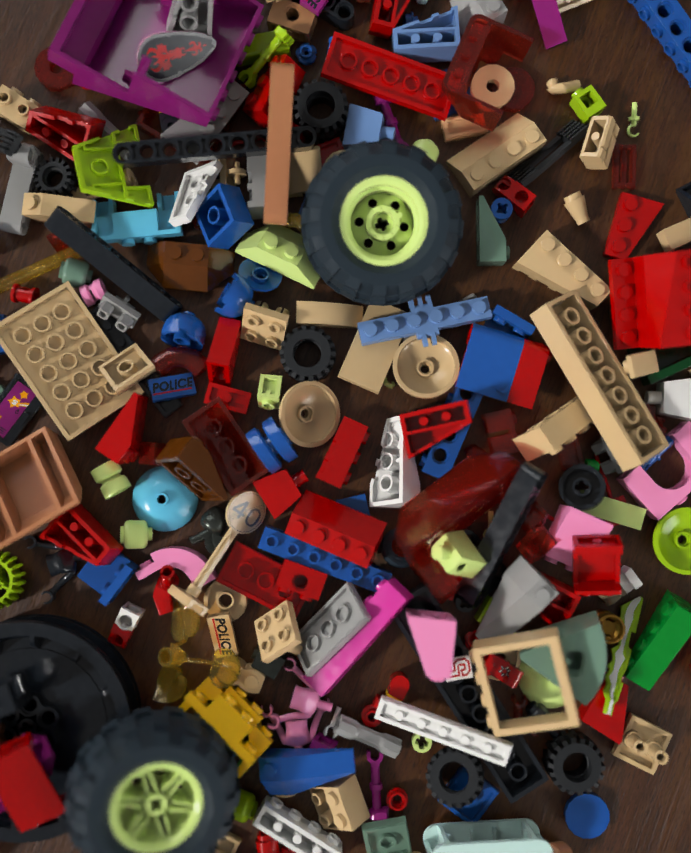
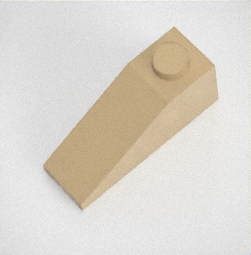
(41, 205)

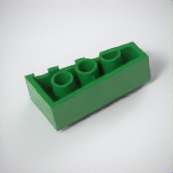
(660, 640)

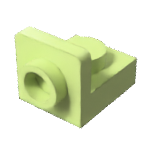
(269, 391)

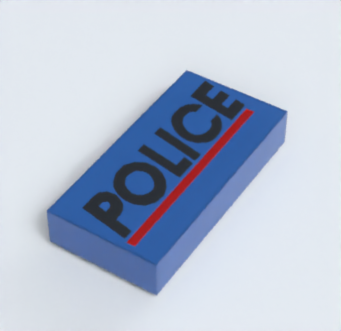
(172, 387)

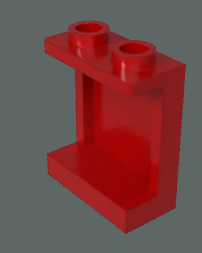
(596, 564)

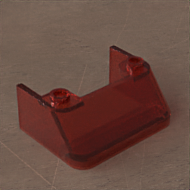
(486, 42)

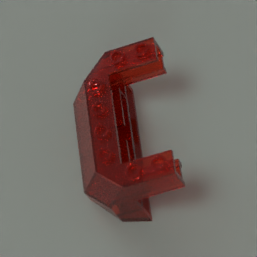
(452, 506)

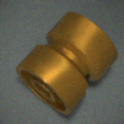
(611, 625)

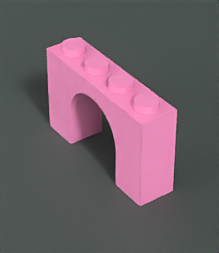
(650, 495)

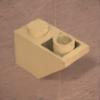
(641, 363)

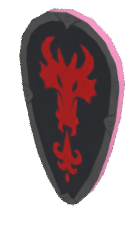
(175, 53)

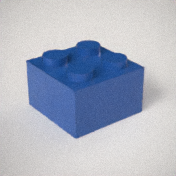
(224, 216)

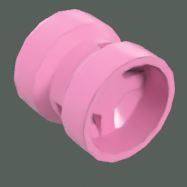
(92, 292)

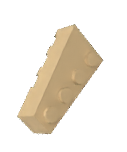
(561, 270)
(554, 430)

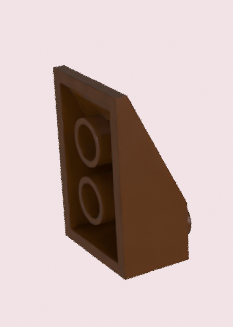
(193, 467)

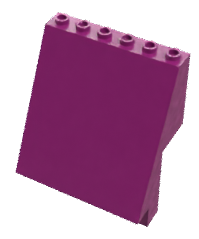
(102, 43)

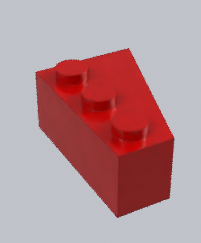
(63, 128)
(431, 425)
(343, 452)
(83, 536)

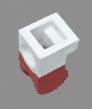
(125, 624)

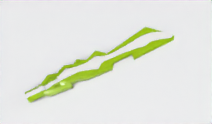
(621, 654)

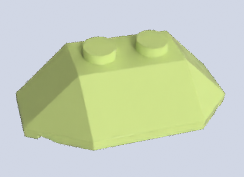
(279, 251)

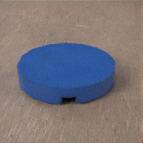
(586, 815)

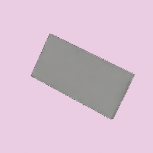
(331, 628)

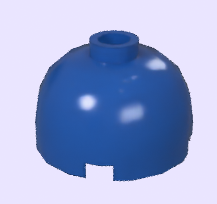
(235, 297)
(184, 330)

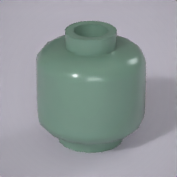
(75, 272)

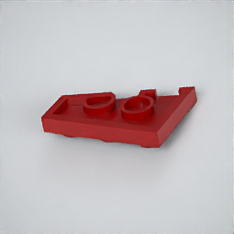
(629, 224)

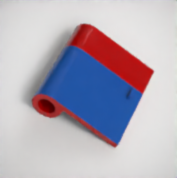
(502, 365)

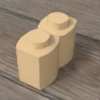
(250, 678)

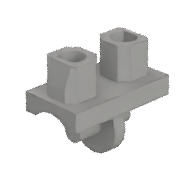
(119, 309)

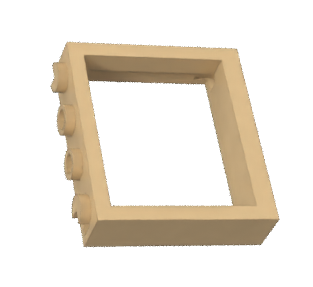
(517, 641)

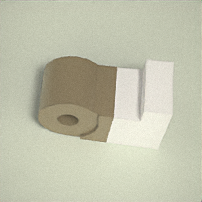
(628, 582)

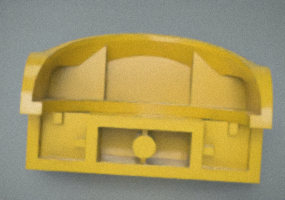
(233, 719)

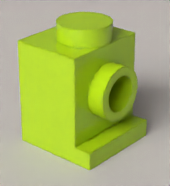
(591, 99)

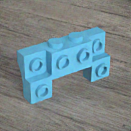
(136, 225)

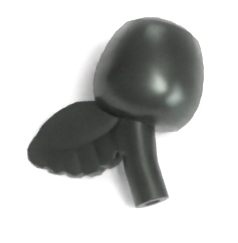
(214, 526)

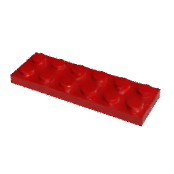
(386, 75)

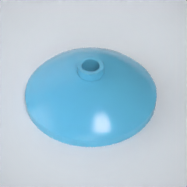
(166, 516)

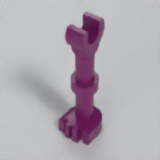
(391, 121)
(377, 811)

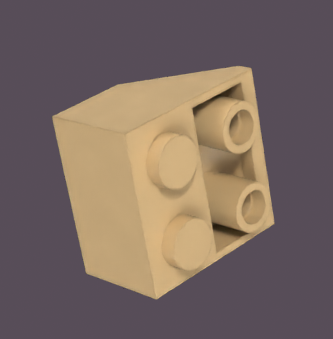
(340, 804)

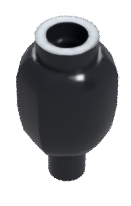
(535, 709)

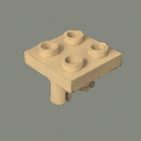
(264, 325)
(278, 632)
(643, 744)

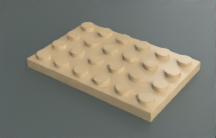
(59, 355)

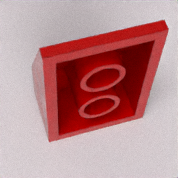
(124, 435)

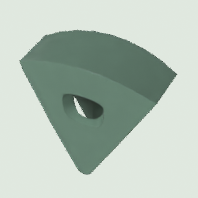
(583, 651)

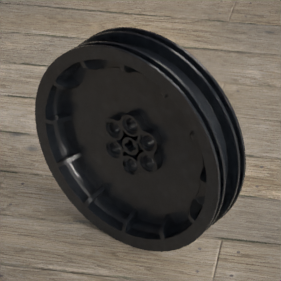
(74, 677)

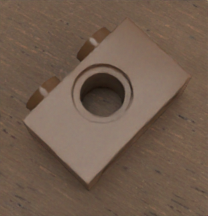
(299, 29)

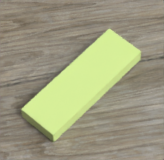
(619, 512)

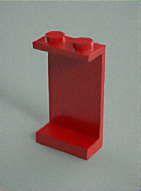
(26, 786)

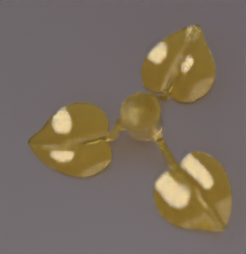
(170, 681)

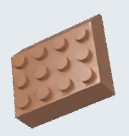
(35, 484)

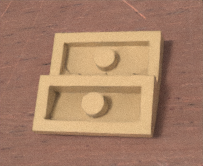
(302, 170)

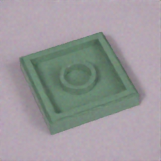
(387, 836)

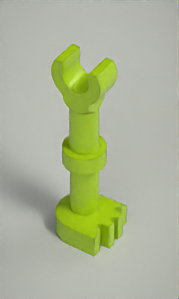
(265, 55)

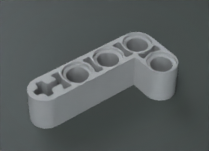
(20, 182)

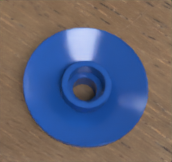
(259, 276)

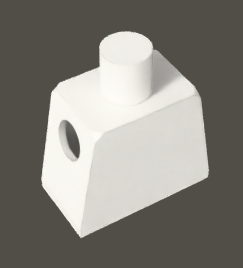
(672, 398)

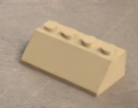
(496, 153)

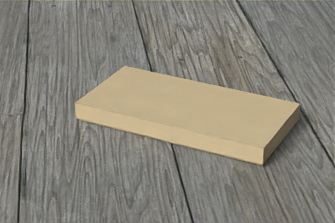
(369, 364)

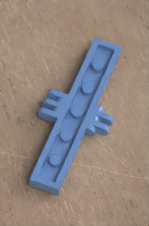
(424, 320)

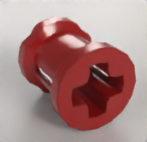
(24, 294)

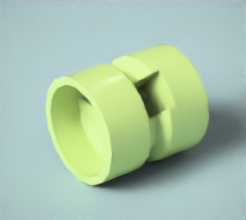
(110, 478)

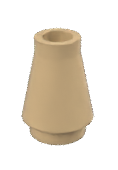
(577, 207)

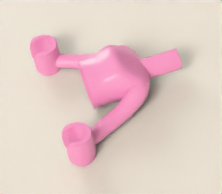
(303, 699)
(297, 730)

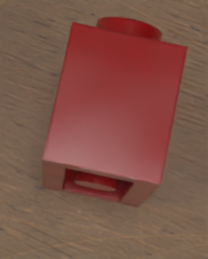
(313, 586)

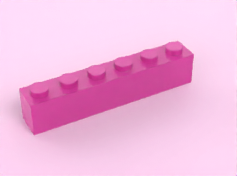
(383, 609)

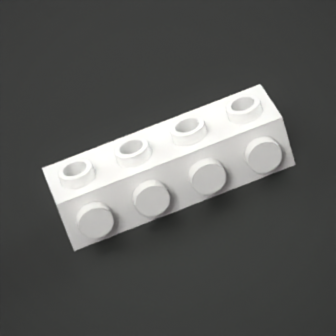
(293, 829)

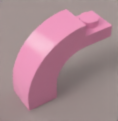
(180, 557)

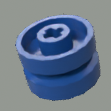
(274, 443)

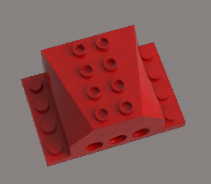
(651, 300)

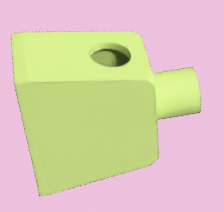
(458, 554)

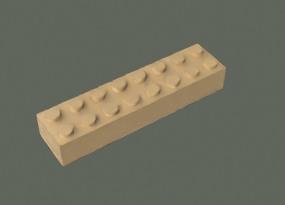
(599, 380)

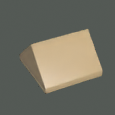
(127, 369)

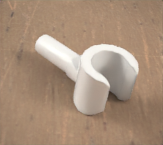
(336, 715)

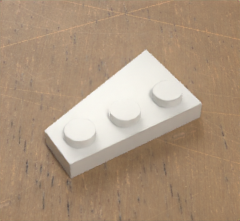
(193, 191)

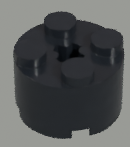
(572, 478)

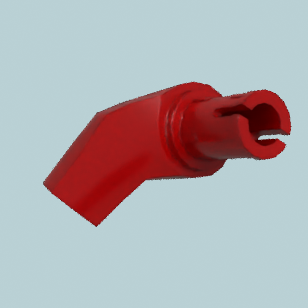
(161, 597)

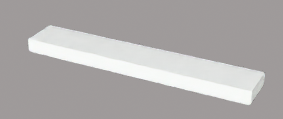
(444, 730)

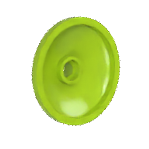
(668, 550)

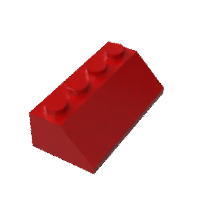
(336, 528)

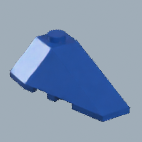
(299, 769)

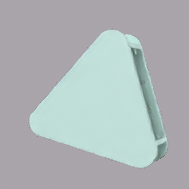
(486, 836)

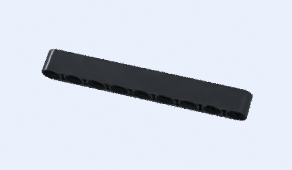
(204, 142)

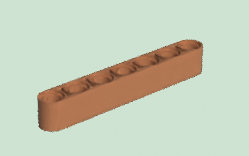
(278, 143)

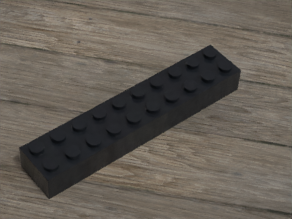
(463, 696)

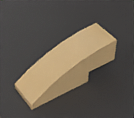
(675, 236)
(328, 314)

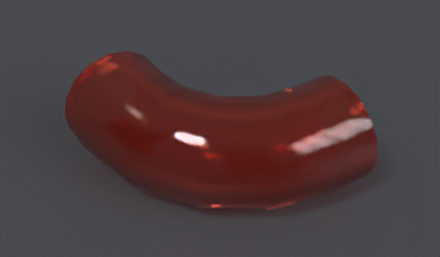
(180, 358)

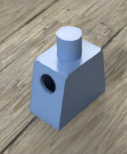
(366, 126)

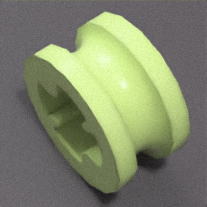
(421, 749)

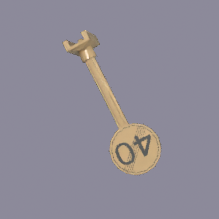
(243, 515)

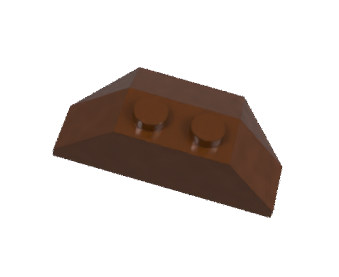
(189, 265)

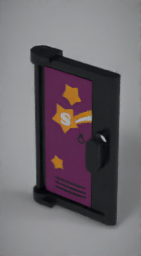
(14, 404)

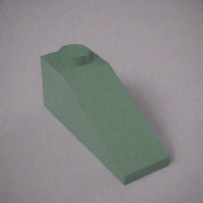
(490, 240)

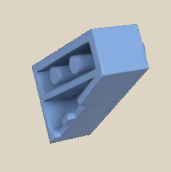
(428, 39)

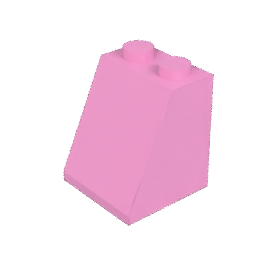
(570, 523)
(434, 641)

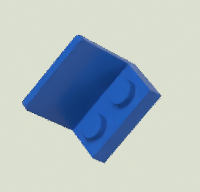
(509, 323)
(108, 579)

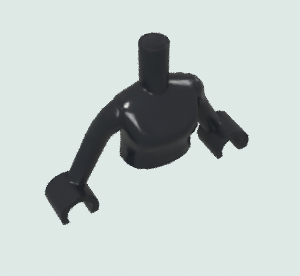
(57, 563)

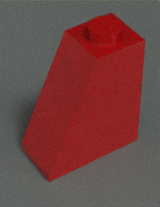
(224, 351)
(608, 725)

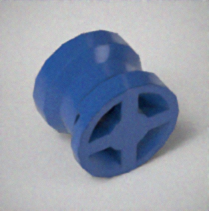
(503, 214)

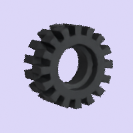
(49, 170)

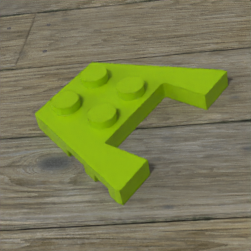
(102, 175)

